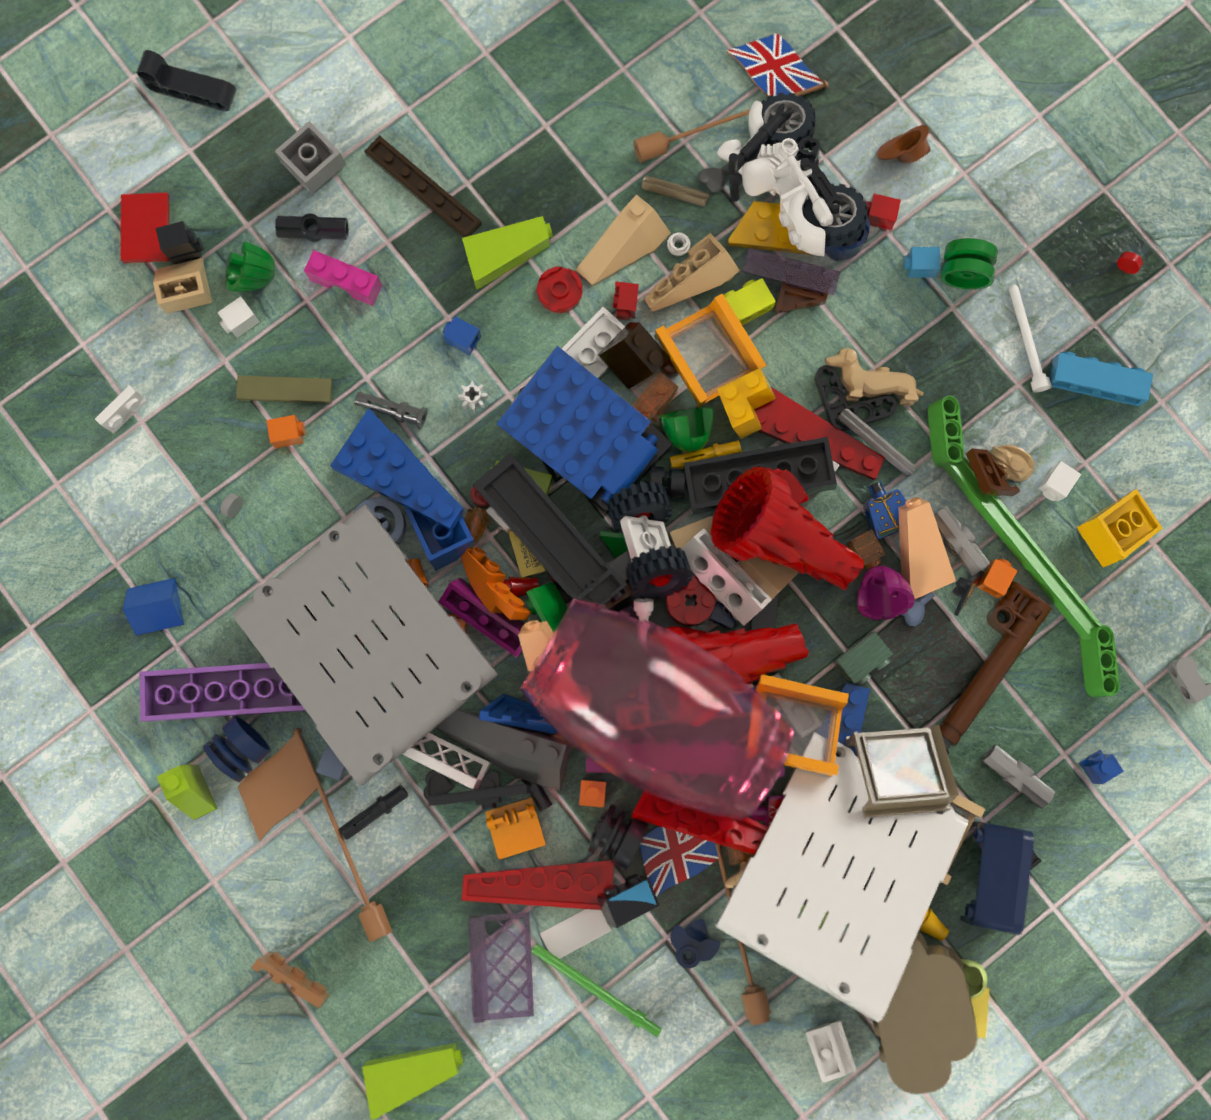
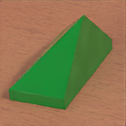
(614, 542)

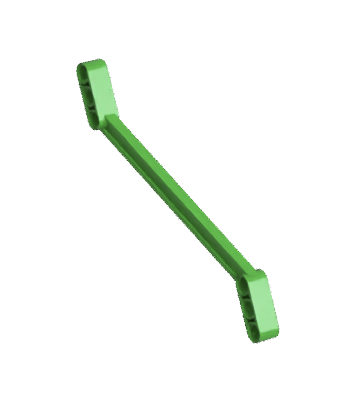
(1096, 639)

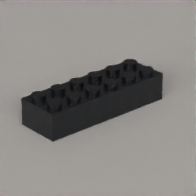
(807, 460)

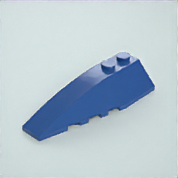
(438, 542)

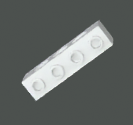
(735, 578)

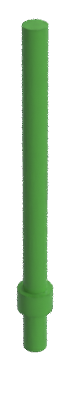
(636, 1018)

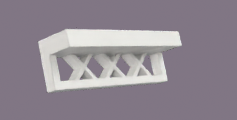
(443, 767)

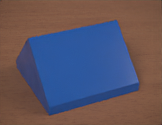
(153, 607)

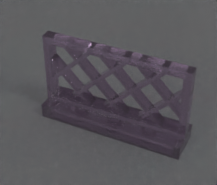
(479, 968)

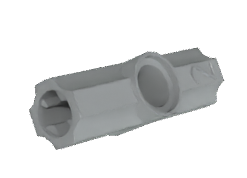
(960, 541)
(1018, 776)

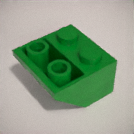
(547, 604)

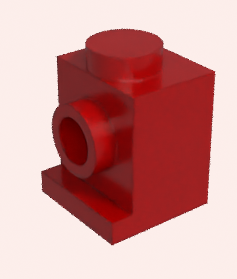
(625, 300)

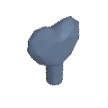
(916, 613)

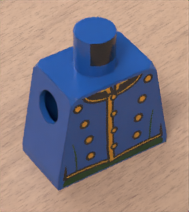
(883, 511)

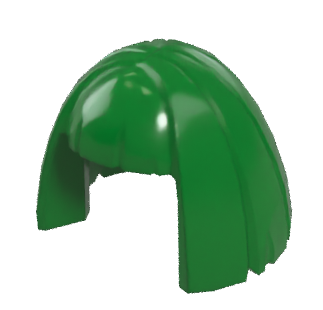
(250, 271)
(689, 428)

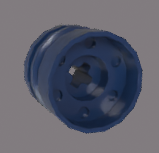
(233, 753)

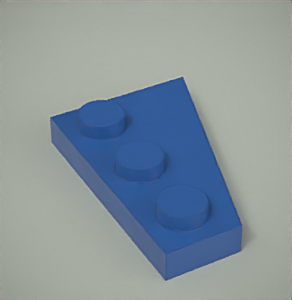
(853, 712)
(516, 713)

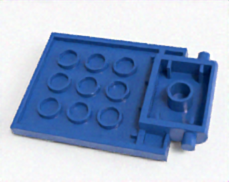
(580, 427)

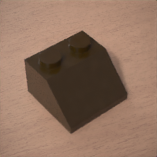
(633, 355)

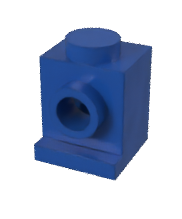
(1101, 767)

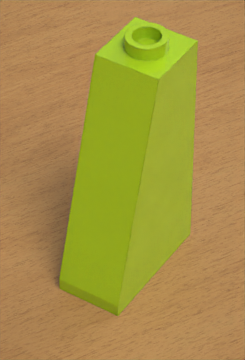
(505, 248)
(405, 1076)

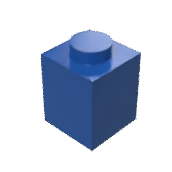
(461, 335)

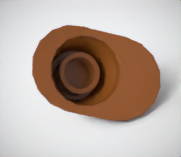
(906, 147)

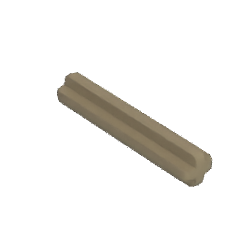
(674, 190)

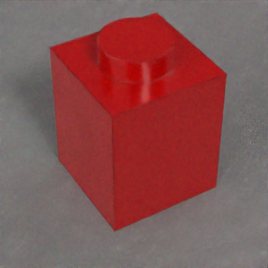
(883, 211)

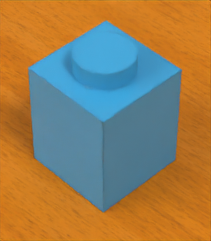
(922, 262)

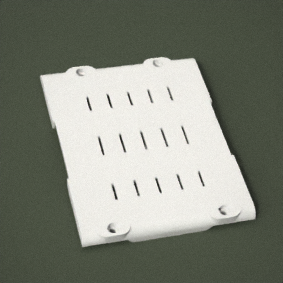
(891, 925)

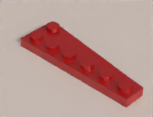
(793, 423)
(737, 834)
(551, 886)

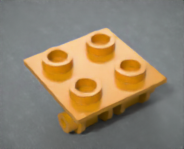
(515, 828)

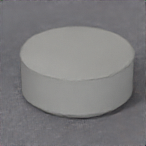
(231, 505)

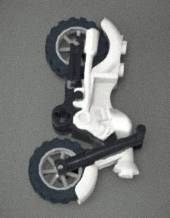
(778, 163)

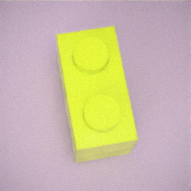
(751, 300)

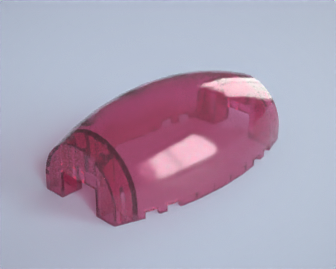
(658, 712)

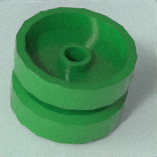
(969, 264)

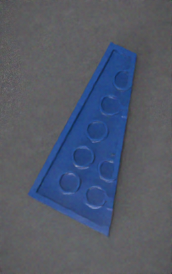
(387, 467)

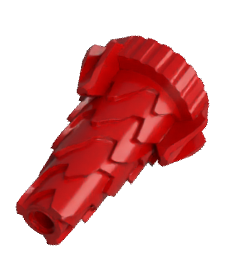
(765, 521)
(750, 651)

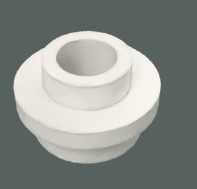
(681, 238)

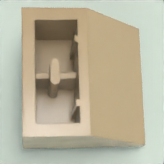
(182, 286)

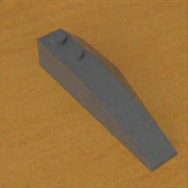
(511, 748)

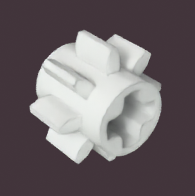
(467, 393)

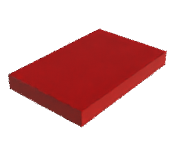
(139, 219)

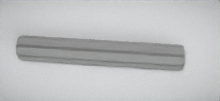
(877, 442)

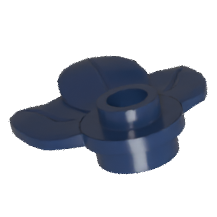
(693, 940)

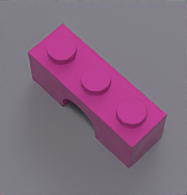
(333, 272)

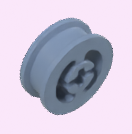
(376, 504)

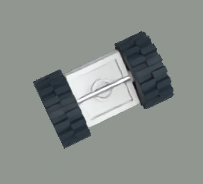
(655, 564)

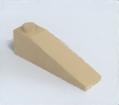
(629, 237)
(703, 270)

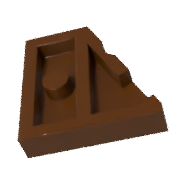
(795, 298)
(989, 474)

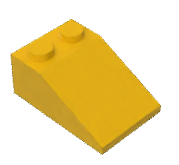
(1119, 528)

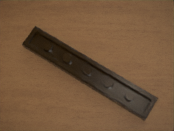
(422, 187)

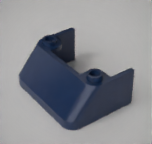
(1001, 878)

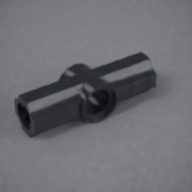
(298, 227)

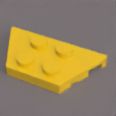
(763, 230)

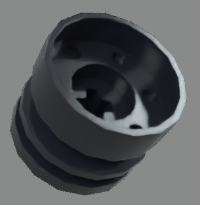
(618, 837)

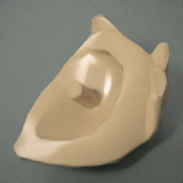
(1014, 461)

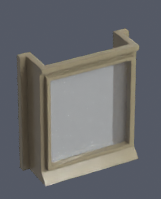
(904, 771)

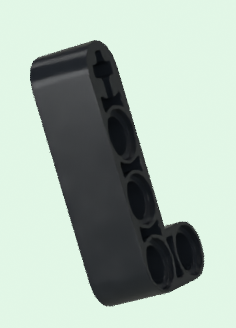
(184, 84)

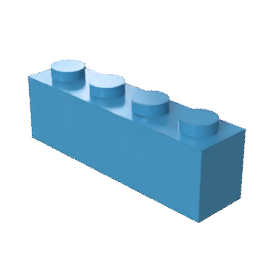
(1100, 379)

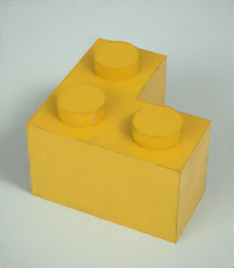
(741, 399)

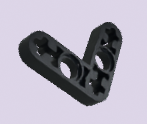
(832, 411)

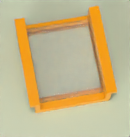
(710, 349)
(814, 718)

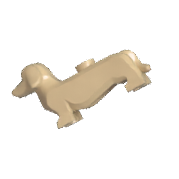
(872, 383)

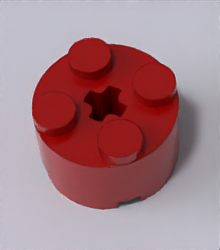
(691, 615)

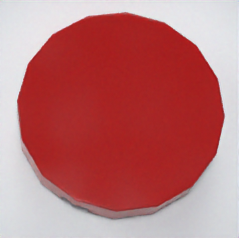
(559, 289)

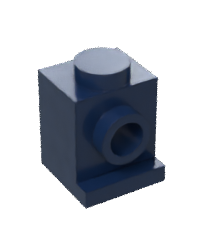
(721, 617)

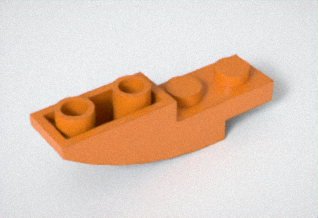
(489, 586)

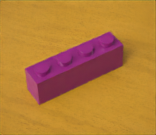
(464, 602)

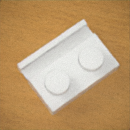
(121, 409)
(830, 1051)

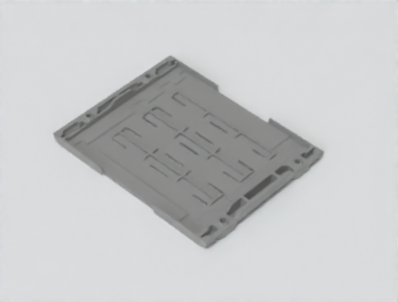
(425, 632)

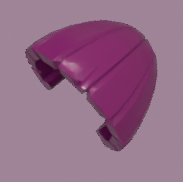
(884, 594)

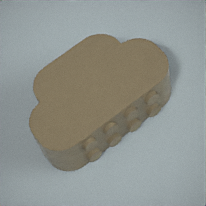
(927, 1020)

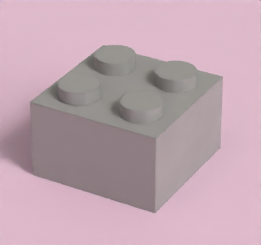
(310, 157)

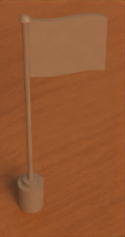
(281, 788)

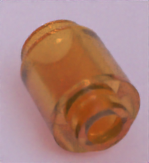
(476, 522)

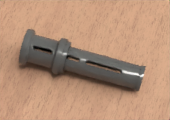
(402, 413)

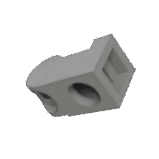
(1188, 680)

